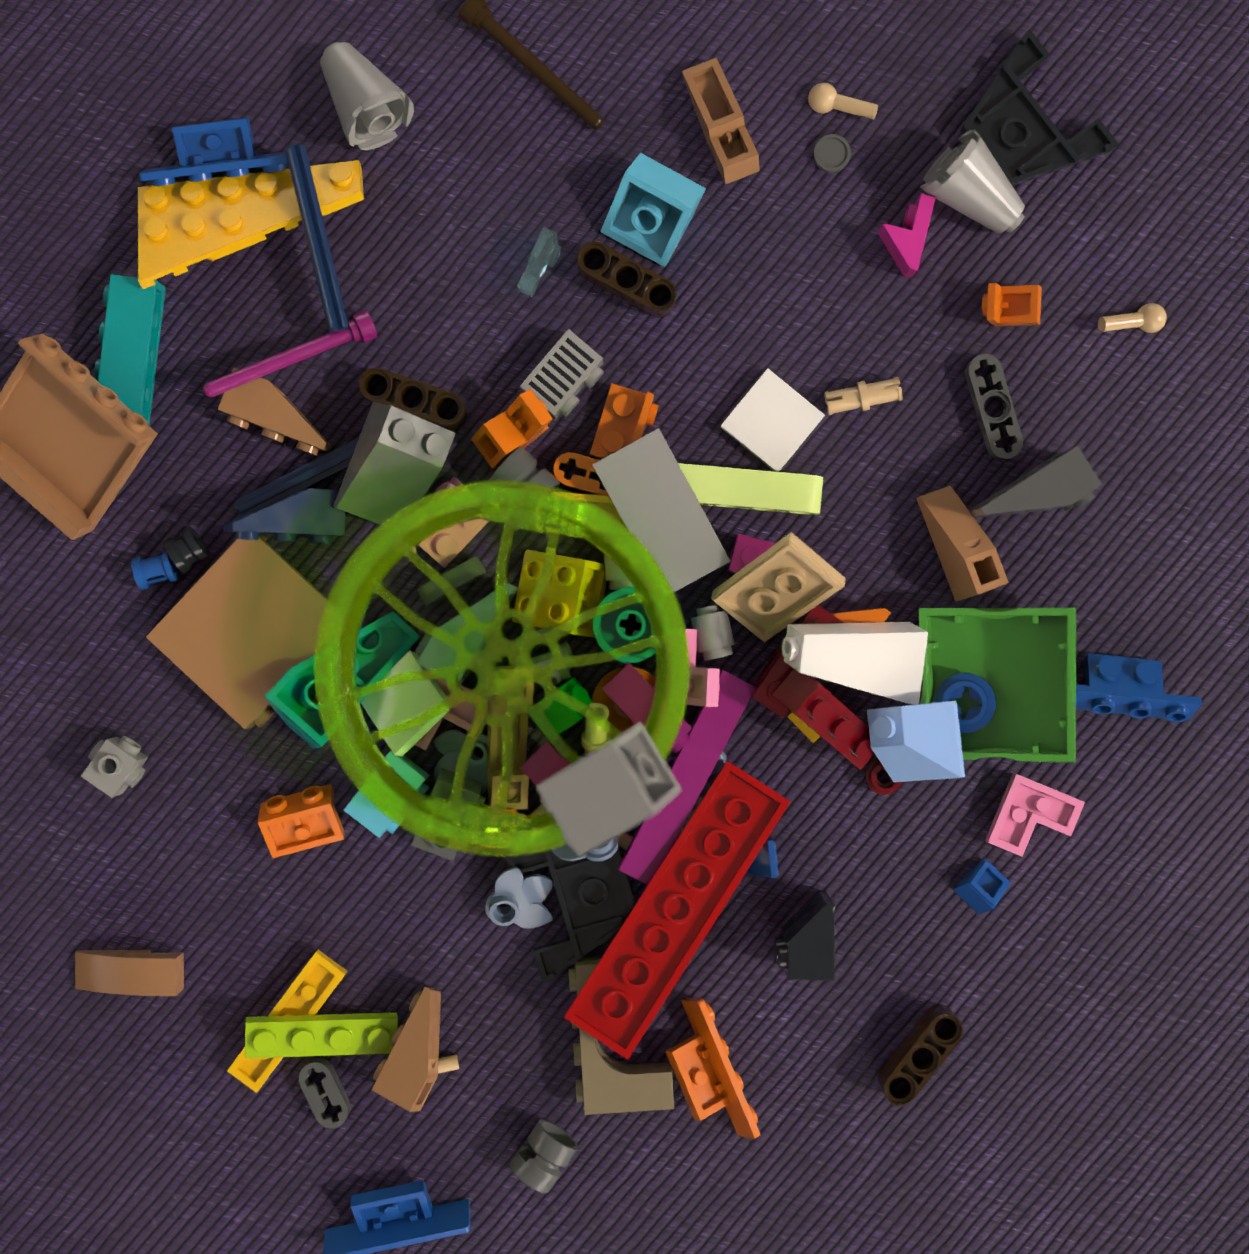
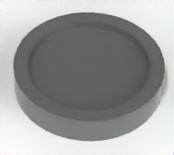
(832, 153)

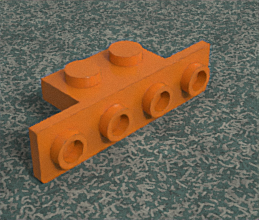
(707, 1074)

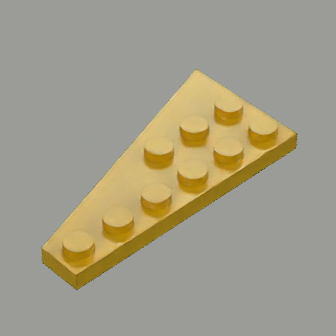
(226, 214)

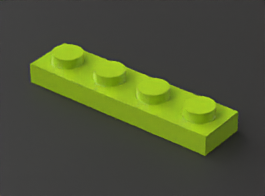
(319, 1035)

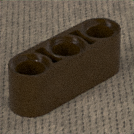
(617, 264)
(400, 385)
(919, 1073)

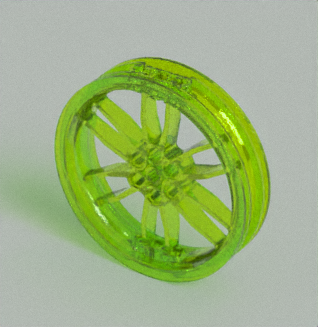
(517, 505)

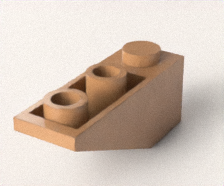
(268, 407)
(961, 544)
(413, 1062)

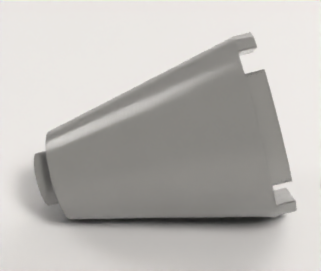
(364, 97)
(975, 185)

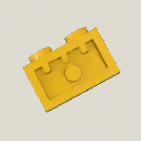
(572, 590)

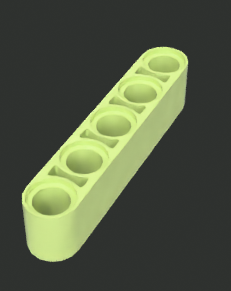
(755, 489)

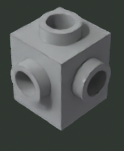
(115, 765)

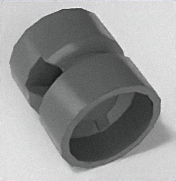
(522, 467)
(547, 1151)

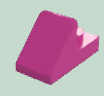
(908, 244)

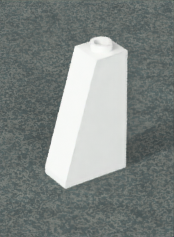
(863, 656)

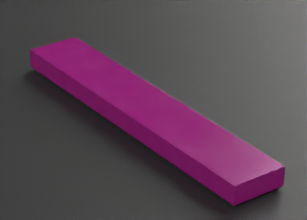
(691, 770)

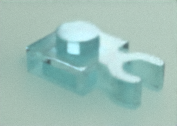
(544, 254)

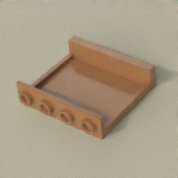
(66, 437)
(243, 628)

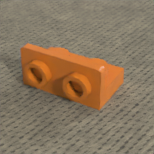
(623, 420)
(300, 821)

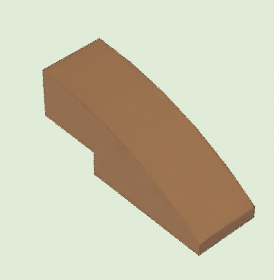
(721, 121)
(129, 972)

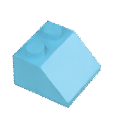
(652, 209)

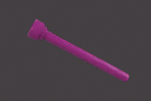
(359, 329)

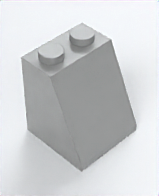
(609, 790)

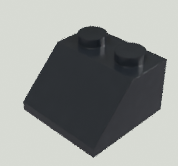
(808, 941)

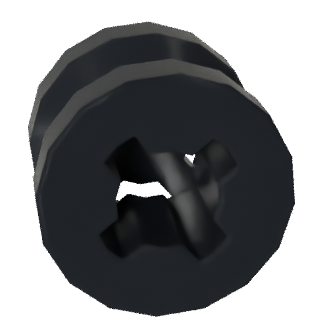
(186, 549)

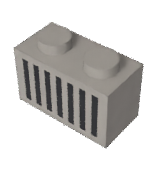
(564, 373)

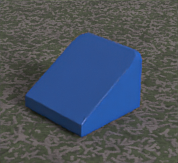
(766, 861)
(982, 887)

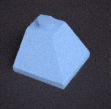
(918, 741)

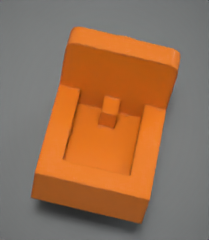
(1012, 305)

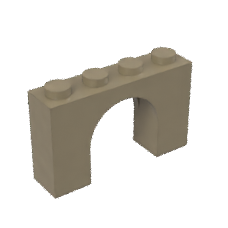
(614, 1085)

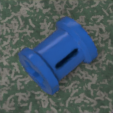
(154, 570)

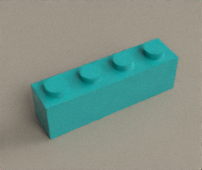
(130, 341)

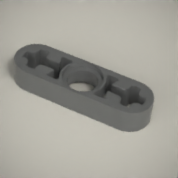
(978, 383)

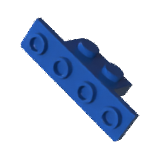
(214, 148)
(1130, 688)
(396, 1219)

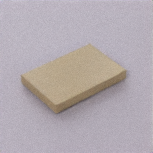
(778, 587)

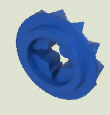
(979, 690)

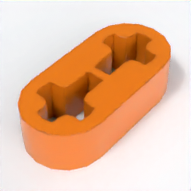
(579, 482)

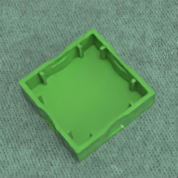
(1027, 663)

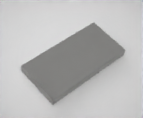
(662, 509)

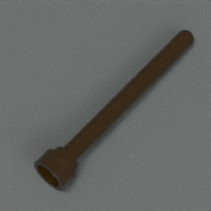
(477, 15)

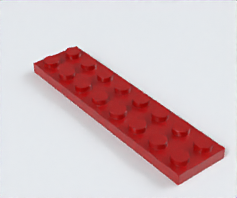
(677, 910)

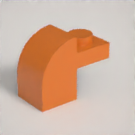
(516, 427)

